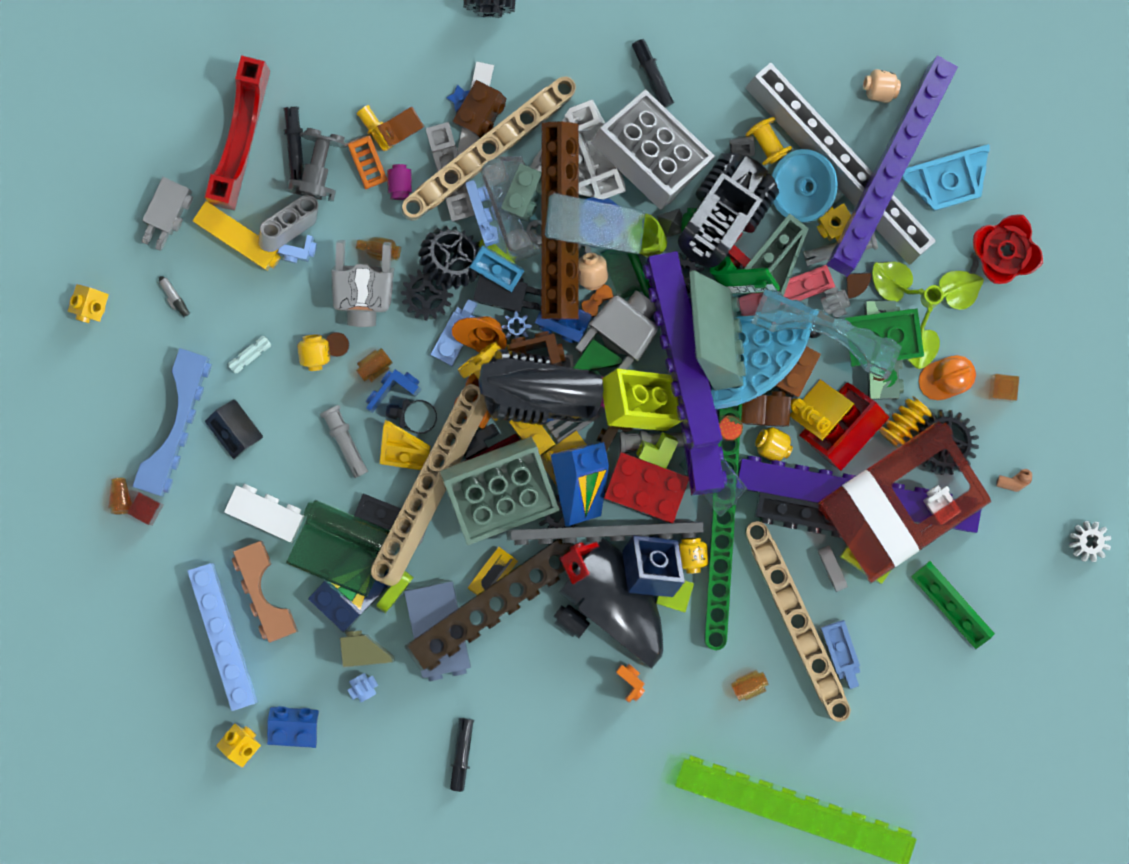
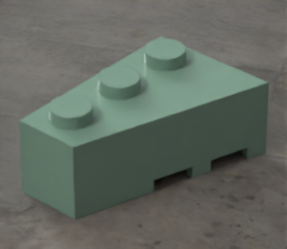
(781, 251)

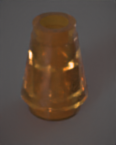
(119, 497)

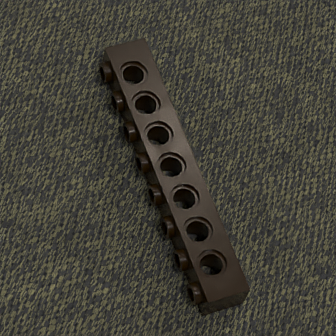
(419, 647)

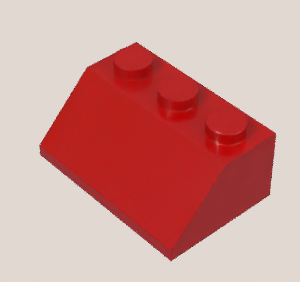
(851, 431)

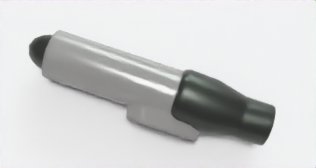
(173, 298)

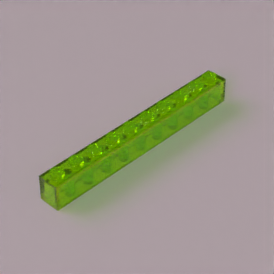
(795, 811)

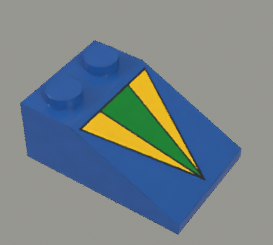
(581, 481)

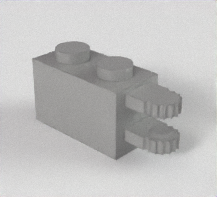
(166, 211)

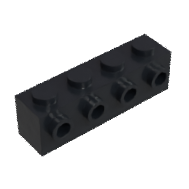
(792, 513)

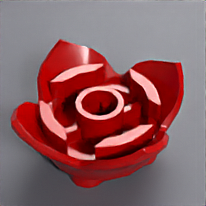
(1017, 234)

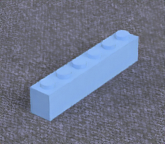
(222, 636)

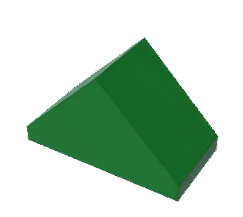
(597, 358)

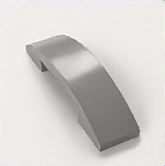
(444, 152)

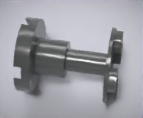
(315, 174)

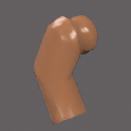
(1017, 482)

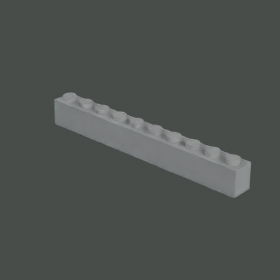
(814, 133)

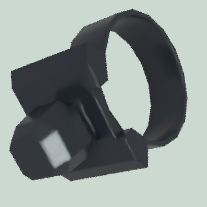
(395, 412)

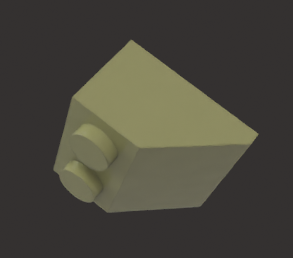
(362, 650)

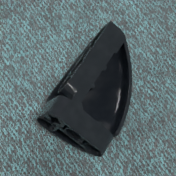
(625, 616)

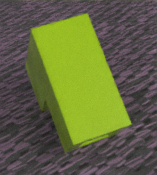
(661, 452)
(680, 599)

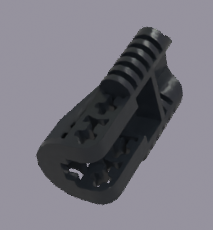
(733, 201)
(532, 390)

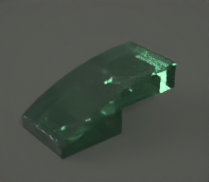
(621, 273)

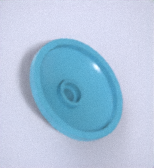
(793, 178)

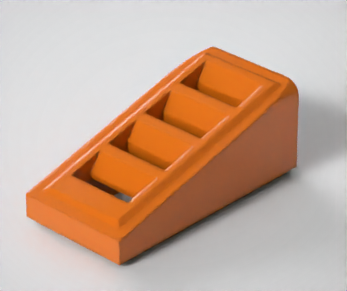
(357, 143)

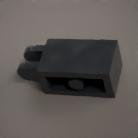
(496, 296)

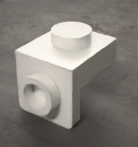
(937, 498)

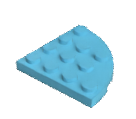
(767, 361)

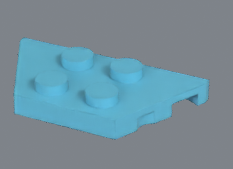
(949, 178)

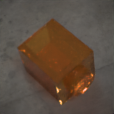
(1004, 388)

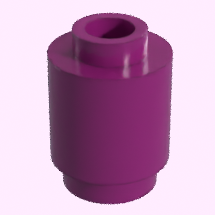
(399, 182)

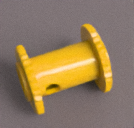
(768, 141)

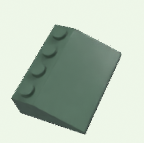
(717, 332)
(499, 490)

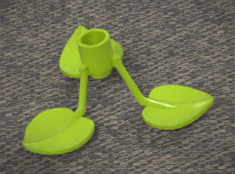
(958, 287)

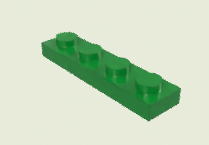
(953, 605)

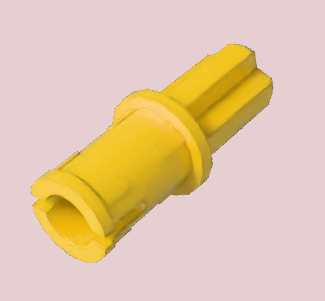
(371, 123)

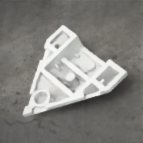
(596, 173)

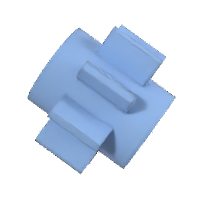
(511, 323)
(362, 687)

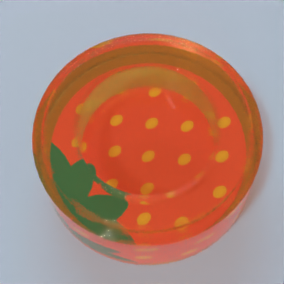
(731, 428)

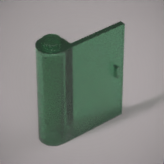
(338, 547)

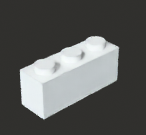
(265, 512)

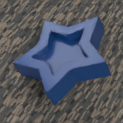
(458, 97)

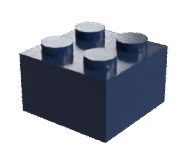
(653, 566)

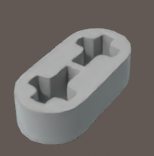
(832, 568)

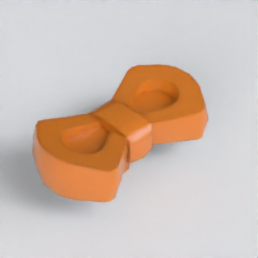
(592, 305)

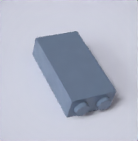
(427, 608)

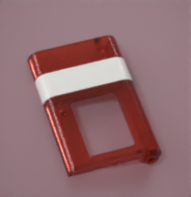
(876, 521)

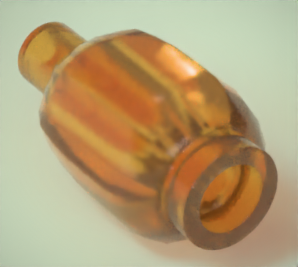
(374, 248)

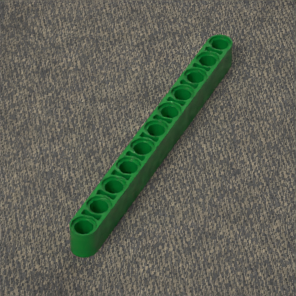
(725, 554)

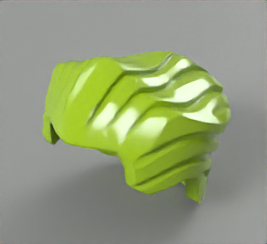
(654, 239)

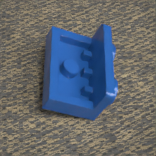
(571, 329)
(292, 727)

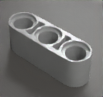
(276, 230)

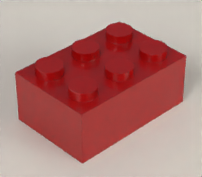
(646, 488)

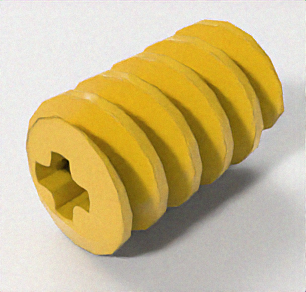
(905, 422)

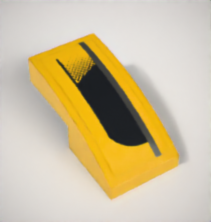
(495, 568)

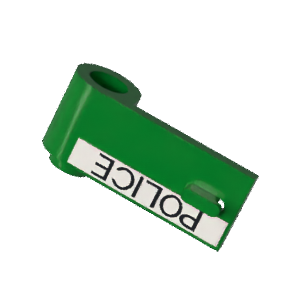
(743, 280)

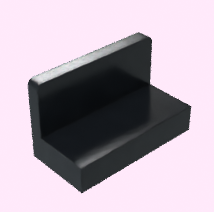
(233, 428)

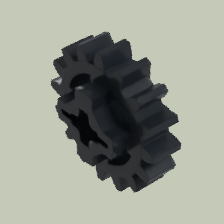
(490, 8)
(426, 305)

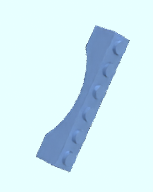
(188, 374)

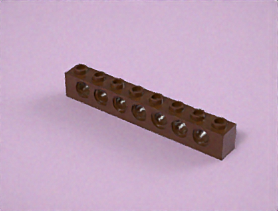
(559, 257)

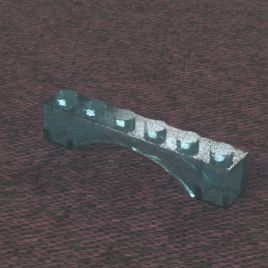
(874, 353)

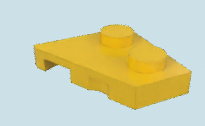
(402, 448)

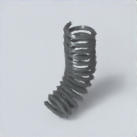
(976, 260)

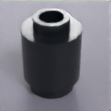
(571, 621)

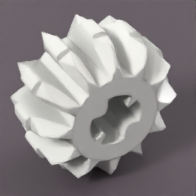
(1098, 541)

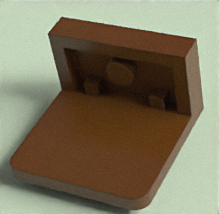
(541, 340)

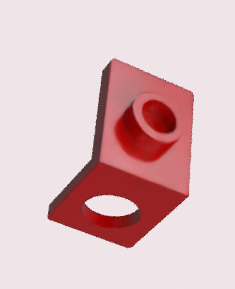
(575, 555)

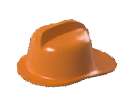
(479, 332)
(947, 377)

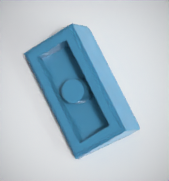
(497, 268)

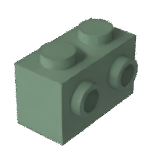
(523, 193)

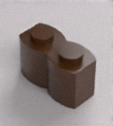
(767, 410)

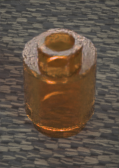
(374, 365)
(750, 685)

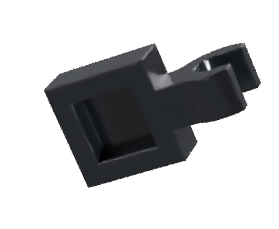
(478, 441)

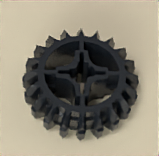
(436, 252)
(944, 454)

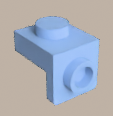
(293, 254)

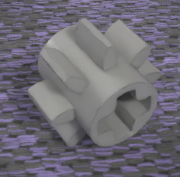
(835, 302)

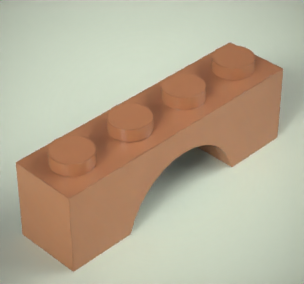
(252, 563)

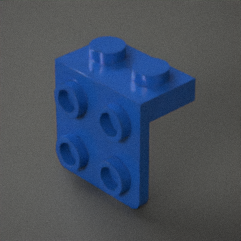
(389, 380)

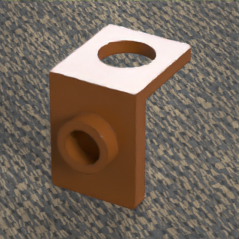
(401, 126)

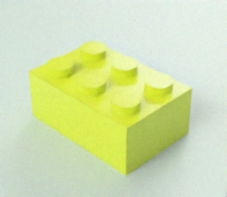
(640, 400)

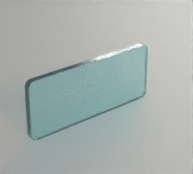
(594, 223)

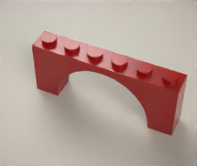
(227, 179)

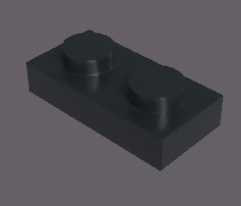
(377, 511)

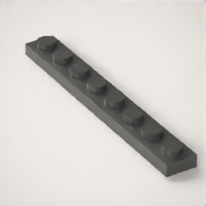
(594, 534)

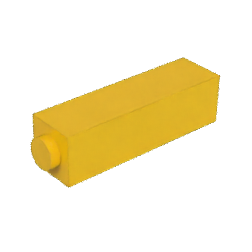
(235, 235)

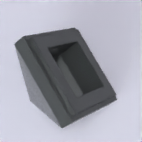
(742, 145)
(671, 222)

